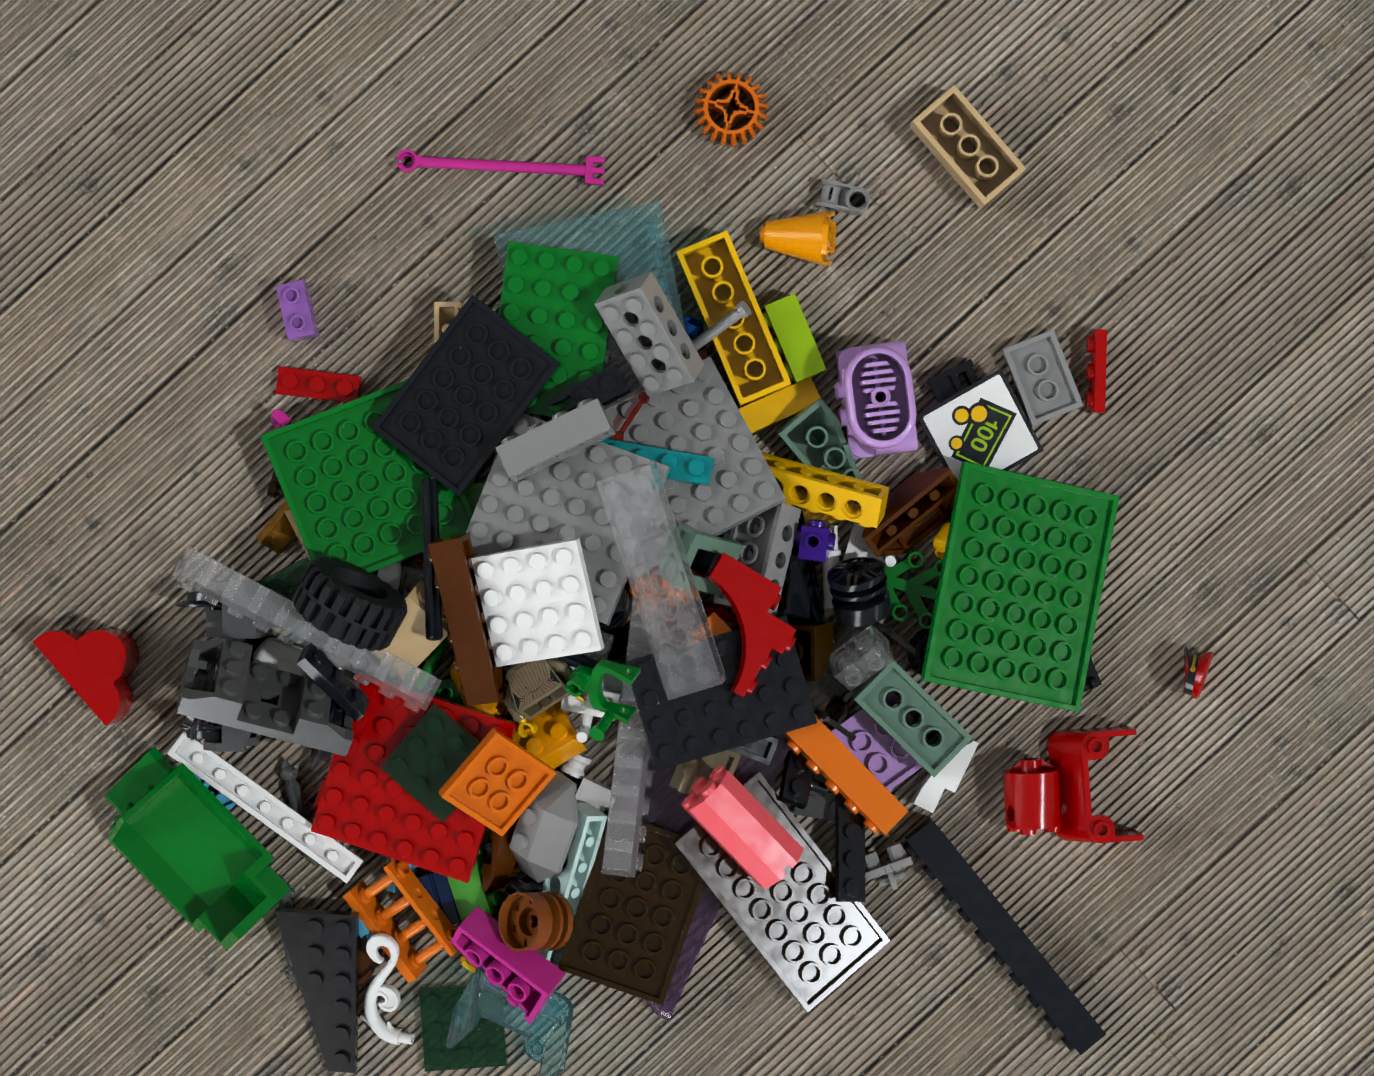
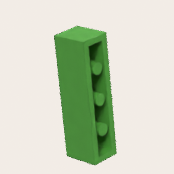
(470, 894)

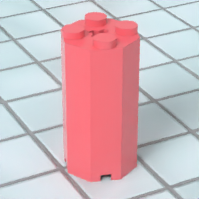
(742, 827)

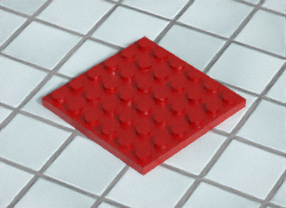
(379, 815)

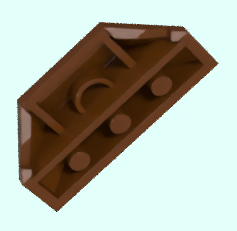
(913, 512)

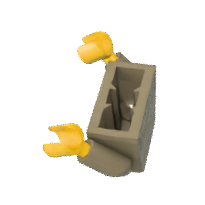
(535, 688)

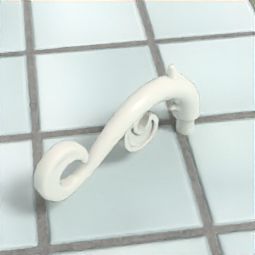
(391, 995)

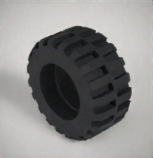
(350, 604)

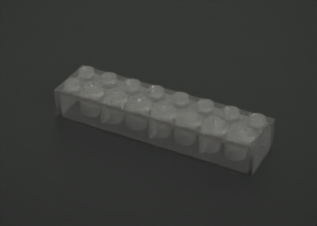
(661, 581)

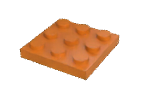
(497, 782)

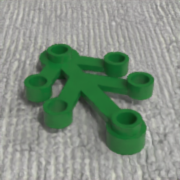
(913, 587)

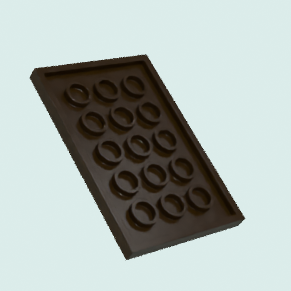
(635, 927)

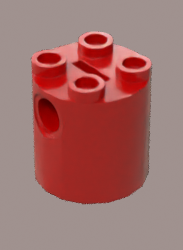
(1032, 797)

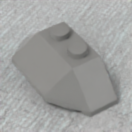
(546, 830)

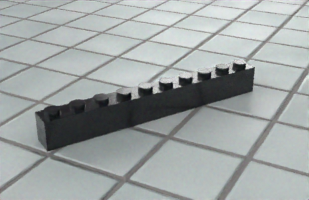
(1005, 936)

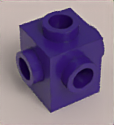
(807, 547)

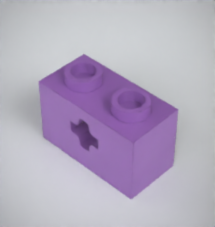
(297, 311)

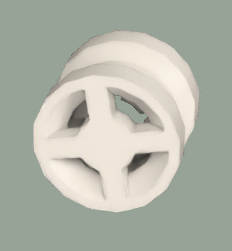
(576, 765)

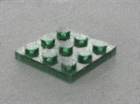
(430, 758)
(478, 1049)

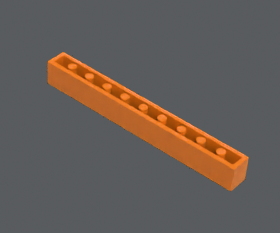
(840, 767)

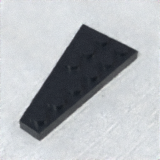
(325, 961)

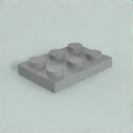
(1042, 377)

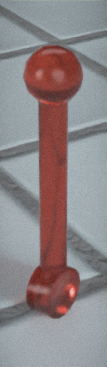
(643, 399)

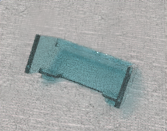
(545, 1037)

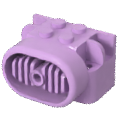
(871, 425)

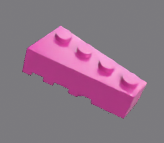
(523, 975)

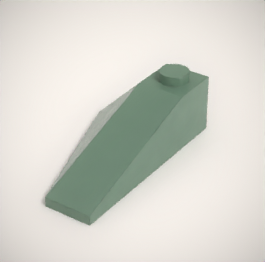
(818, 440)

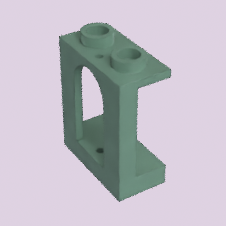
(695, 540)

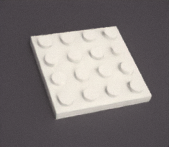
(537, 602)

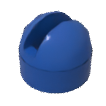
(693, 326)

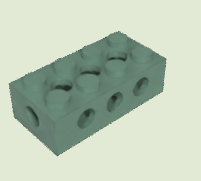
(911, 737)

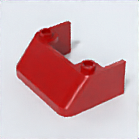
(1070, 754)

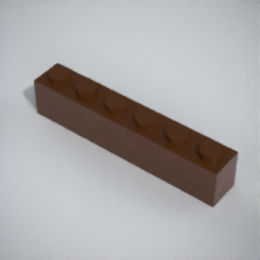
(466, 620)

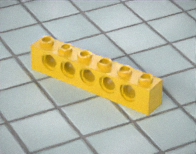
(843, 488)

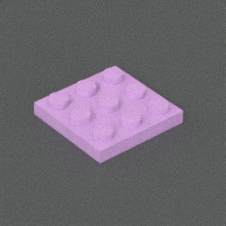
(877, 748)

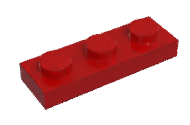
(1096, 371)
(318, 384)

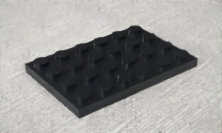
(466, 395)
(715, 717)

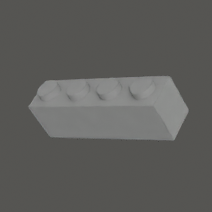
(555, 440)

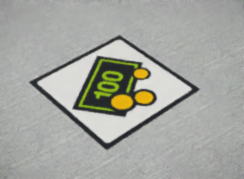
(981, 427)

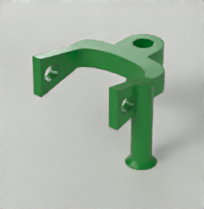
(590, 681)

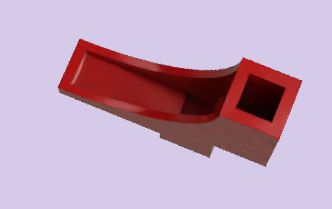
(761, 632)

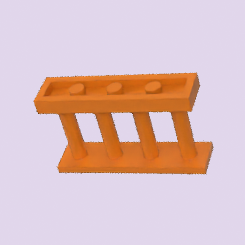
(379, 920)

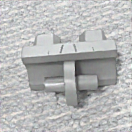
(898, 860)

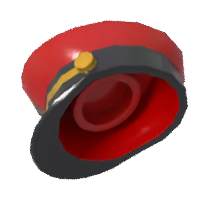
(1195, 672)

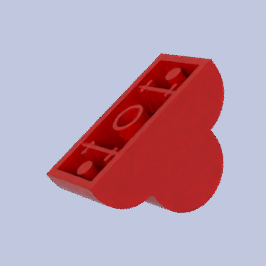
(95, 667)

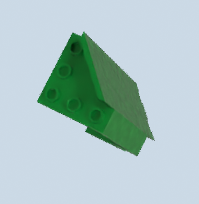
(193, 849)

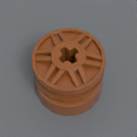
(535, 921)

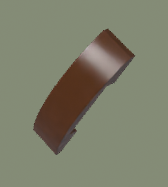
(502, 863)

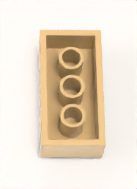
(967, 147)

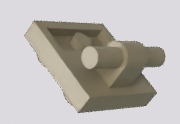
(688, 772)

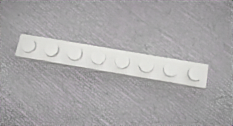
(265, 807)

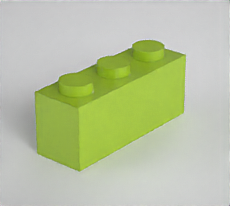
(794, 338)

